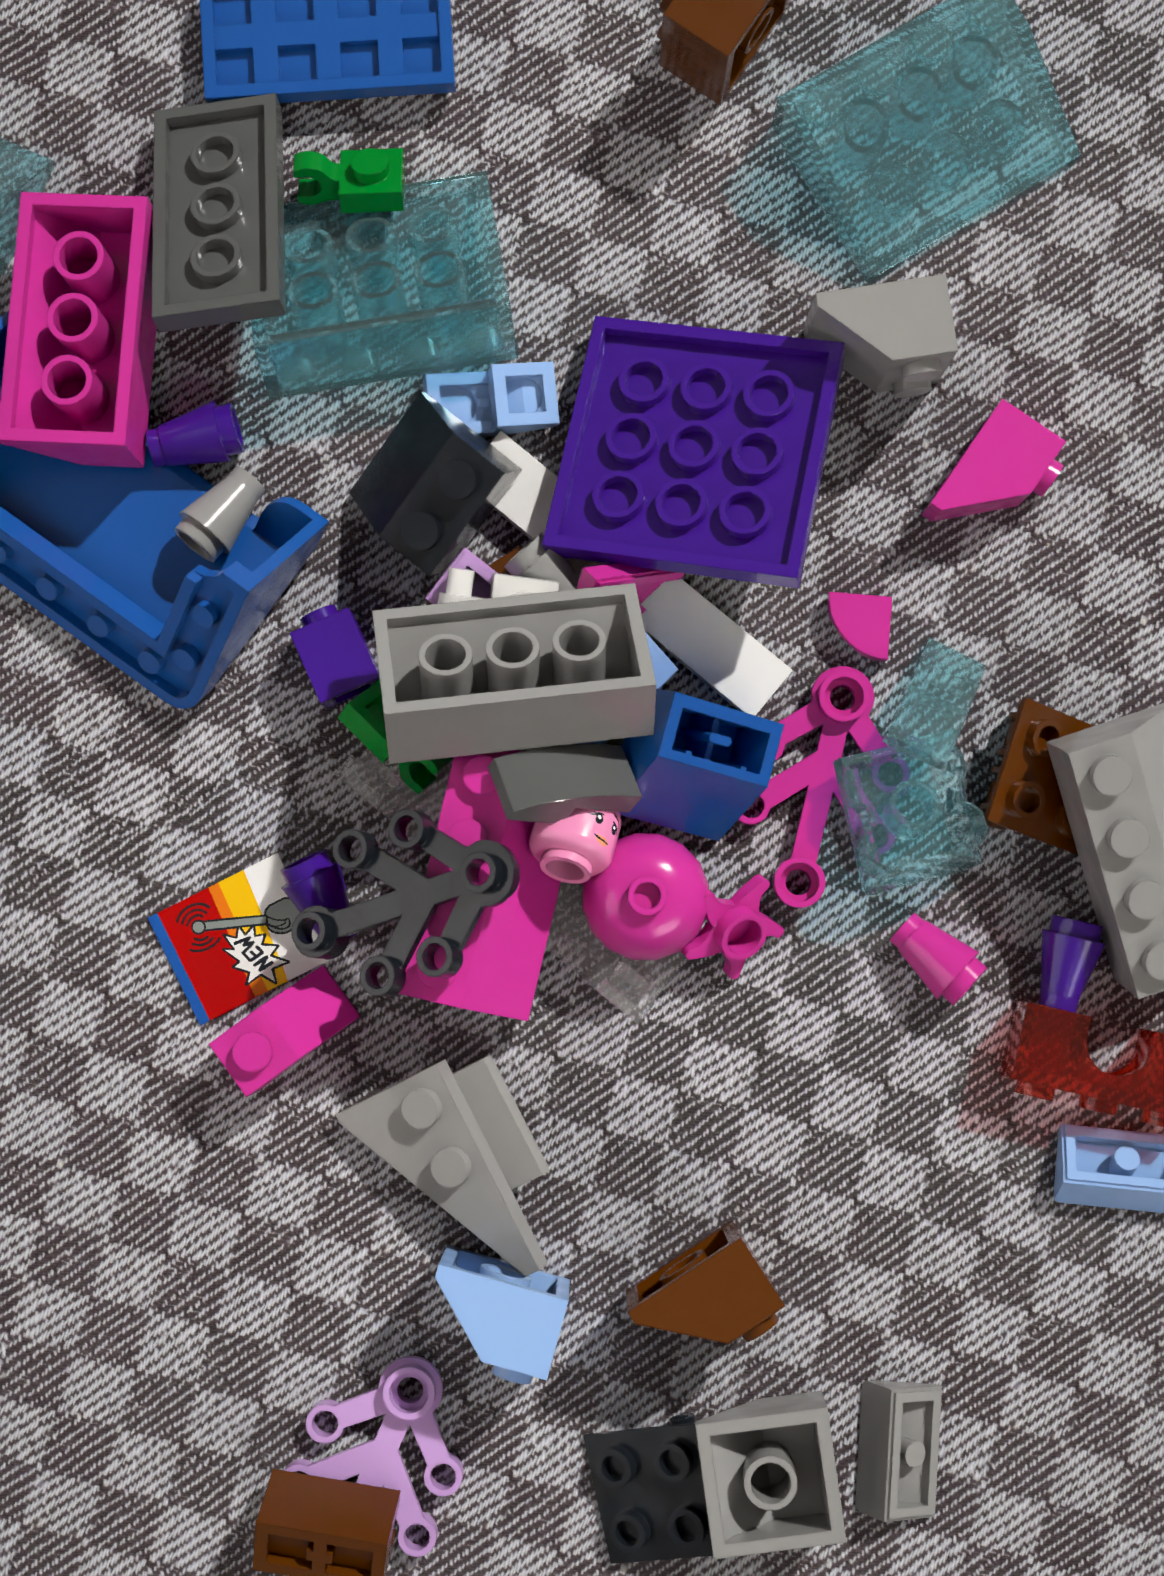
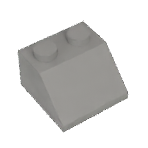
(892, 332)
(770, 1476)

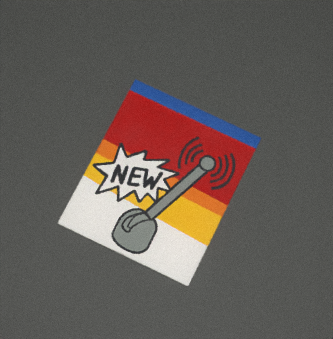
(233, 940)

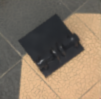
(650, 1491)

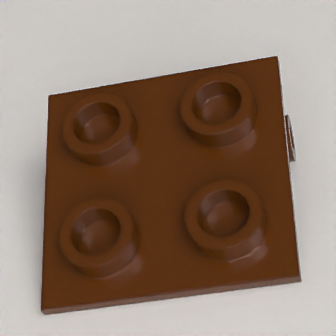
(1026, 786)

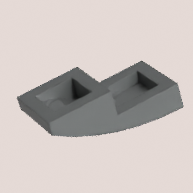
(557, 779)

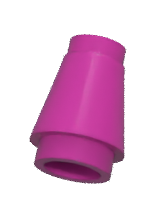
(938, 958)

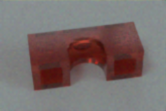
(1050, 1053)

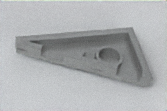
(438, 1146)

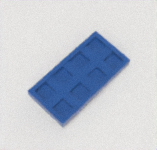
(326, 49)

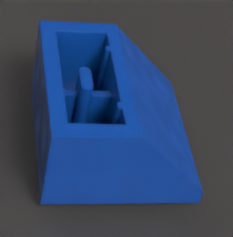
(700, 764)

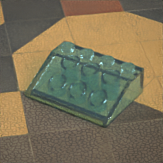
(926, 129)
(388, 291)

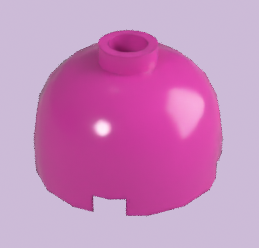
(647, 898)

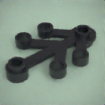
(411, 902)

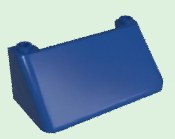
(109, 569)

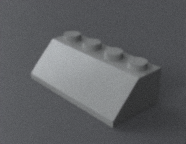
(514, 673)
(1116, 815)

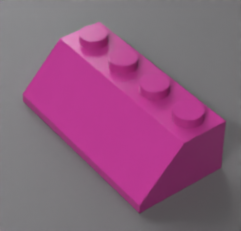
(80, 329)
(509, 939)

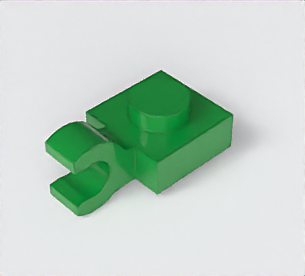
(361, 181)
(366, 721)

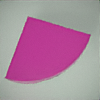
(862, 622)

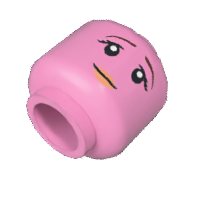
(576, 845)

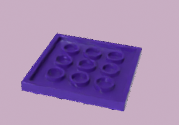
(696, 450)

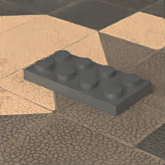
(218, 213)

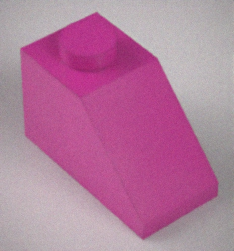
(999, 466)
(284, 1030)

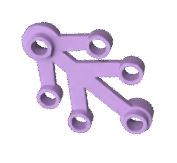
(379, 1459)

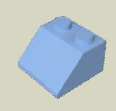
(505, 1314)

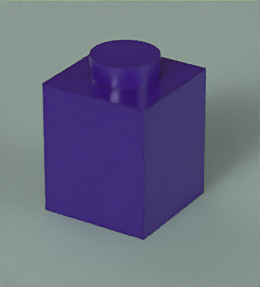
(335, 655)

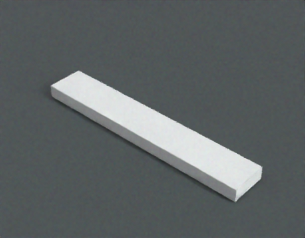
(675, 612)

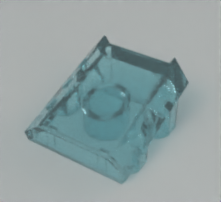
(908, 818)

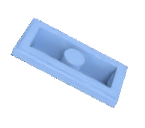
(1110, 1168)

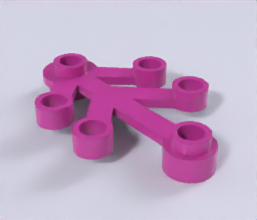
(817, 773)

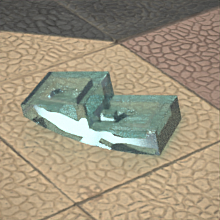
(934, 704)

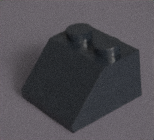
(432, 485)

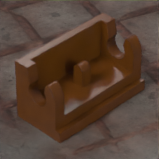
(324, 1527)

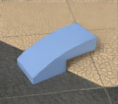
(501, 399)

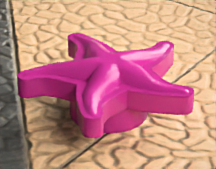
(734, 927)

